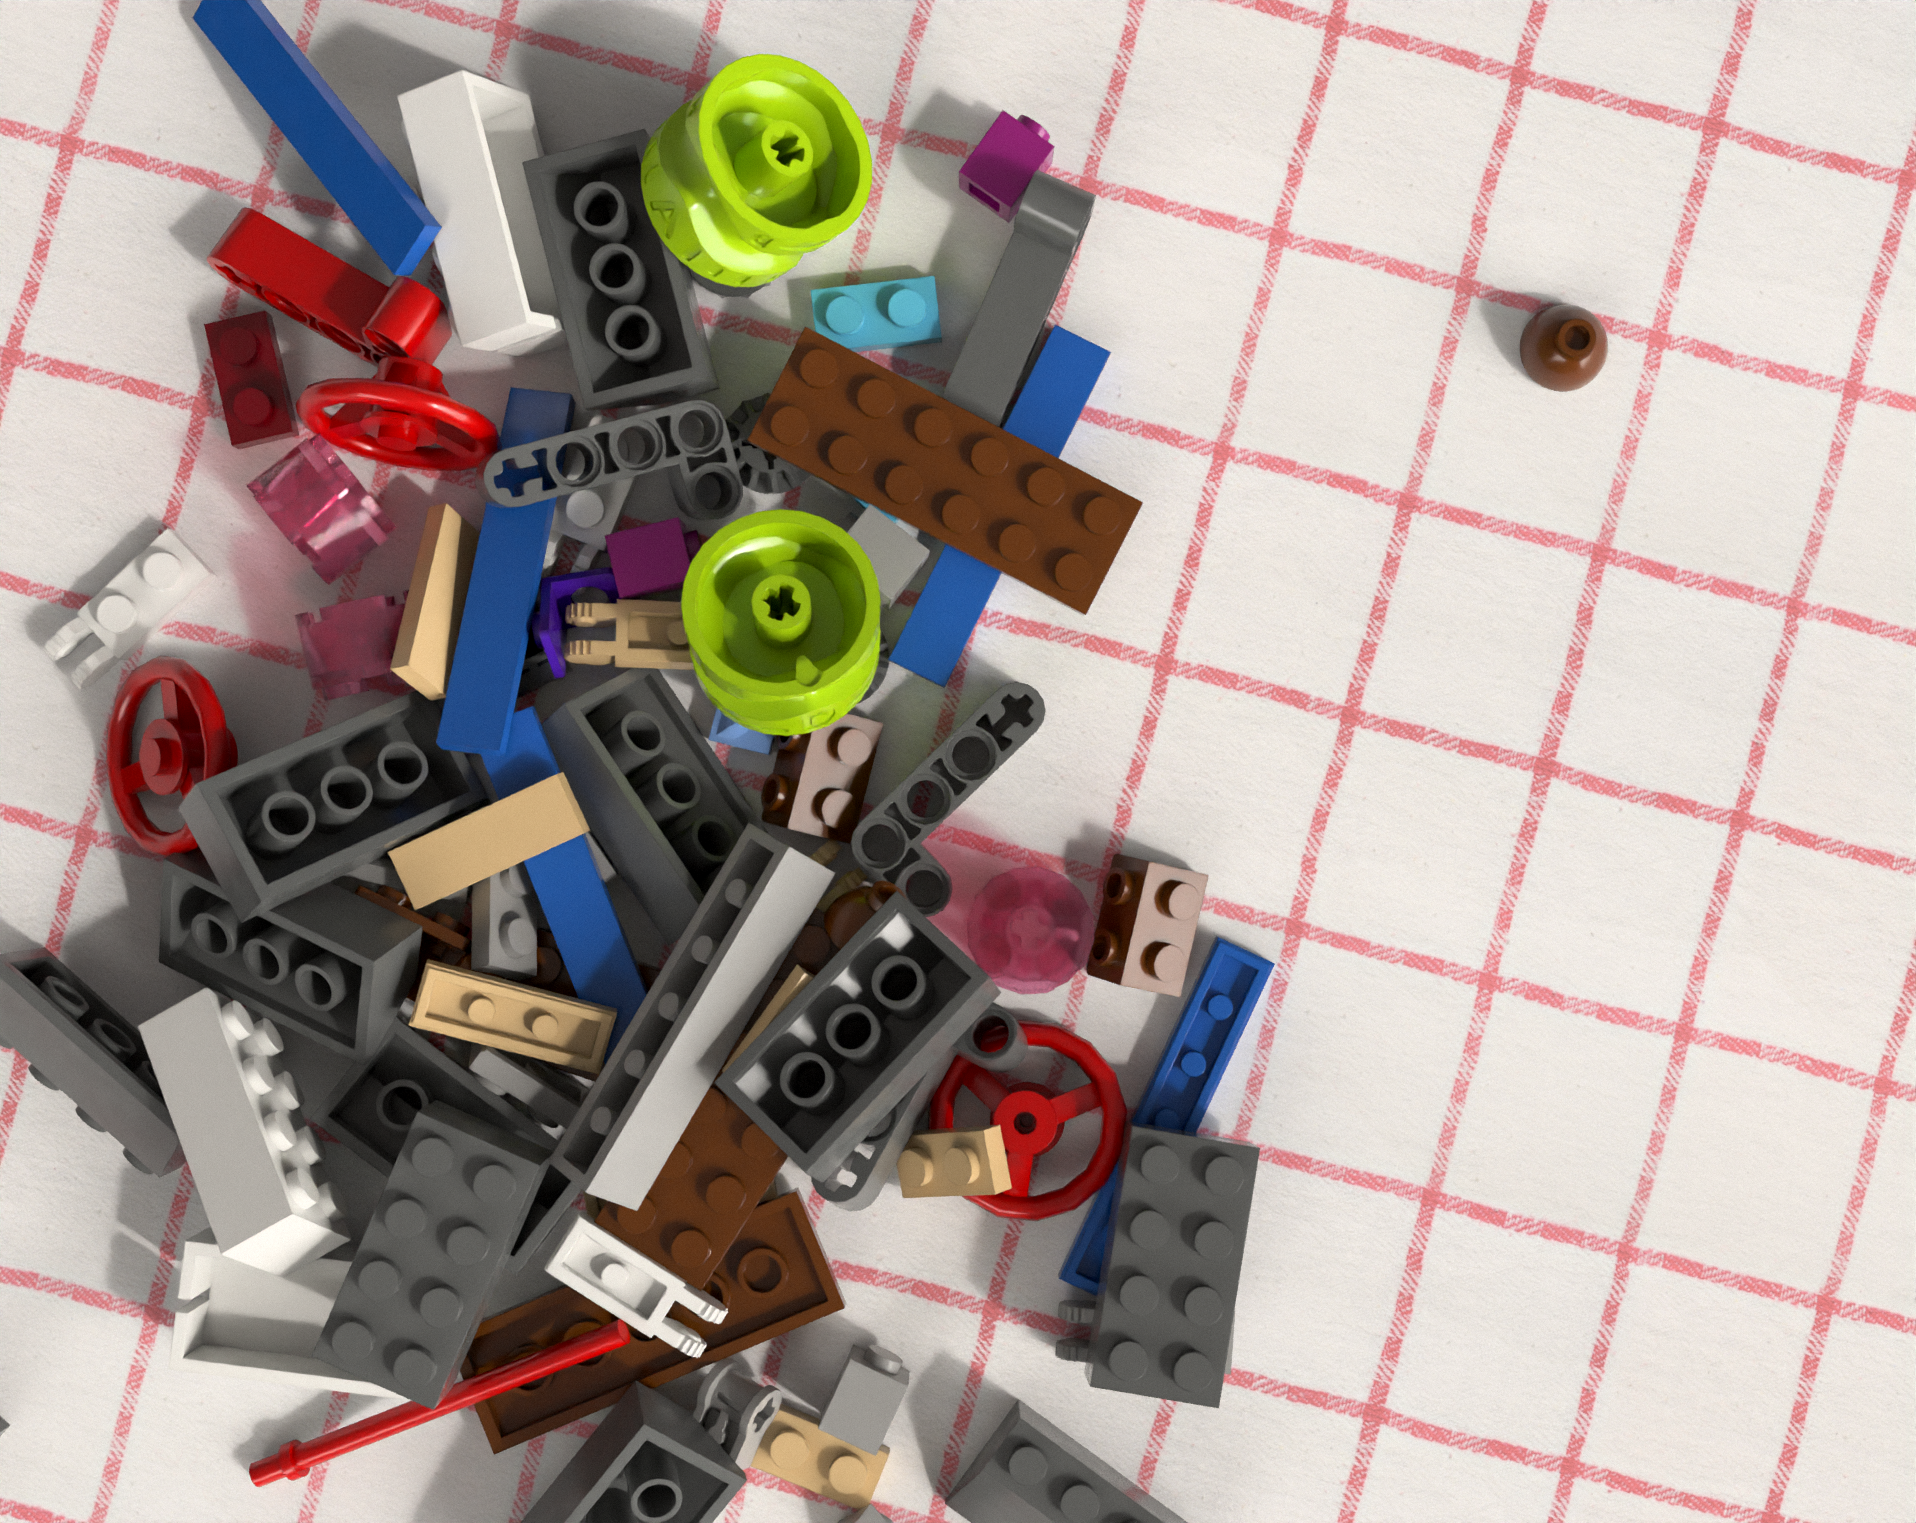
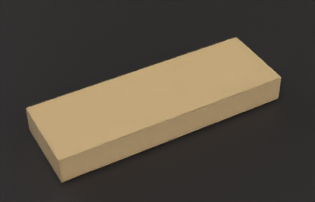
(435, 602)
(489, 840)
(513, 1016)

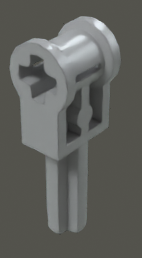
(736, 1410)

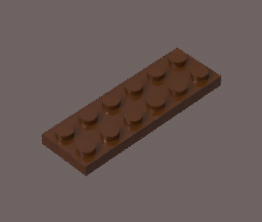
(944, 471)
(718, 1162)
(767, 1280)

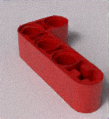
(330, 293)

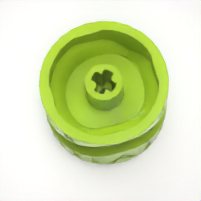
(756, 171)
(782, 621)

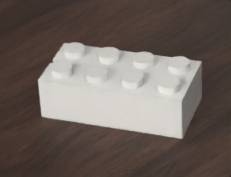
(471, 177)
(245, 1134)
(258, 1321)

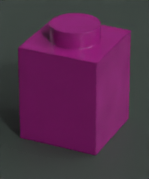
(1005, 163)
(652, 558)

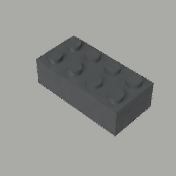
(329, 803)
(432, 1254)
(1171, 1264)

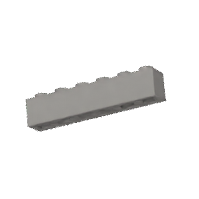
(690, 1019)

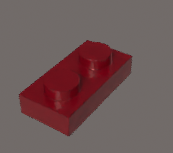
(251, 379)

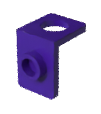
(556, 592)

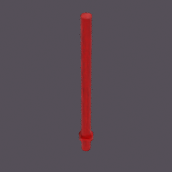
(297, 1457)

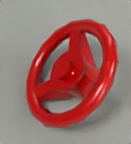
(402, 413)
(174, 751)
(1035, 1119)

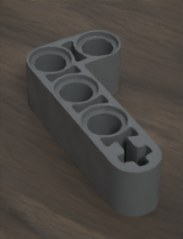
(1020, 296)
(605, 465)
(956, 787)
(908, 1112)

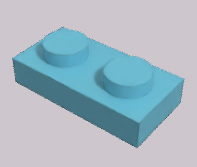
(879, 314)

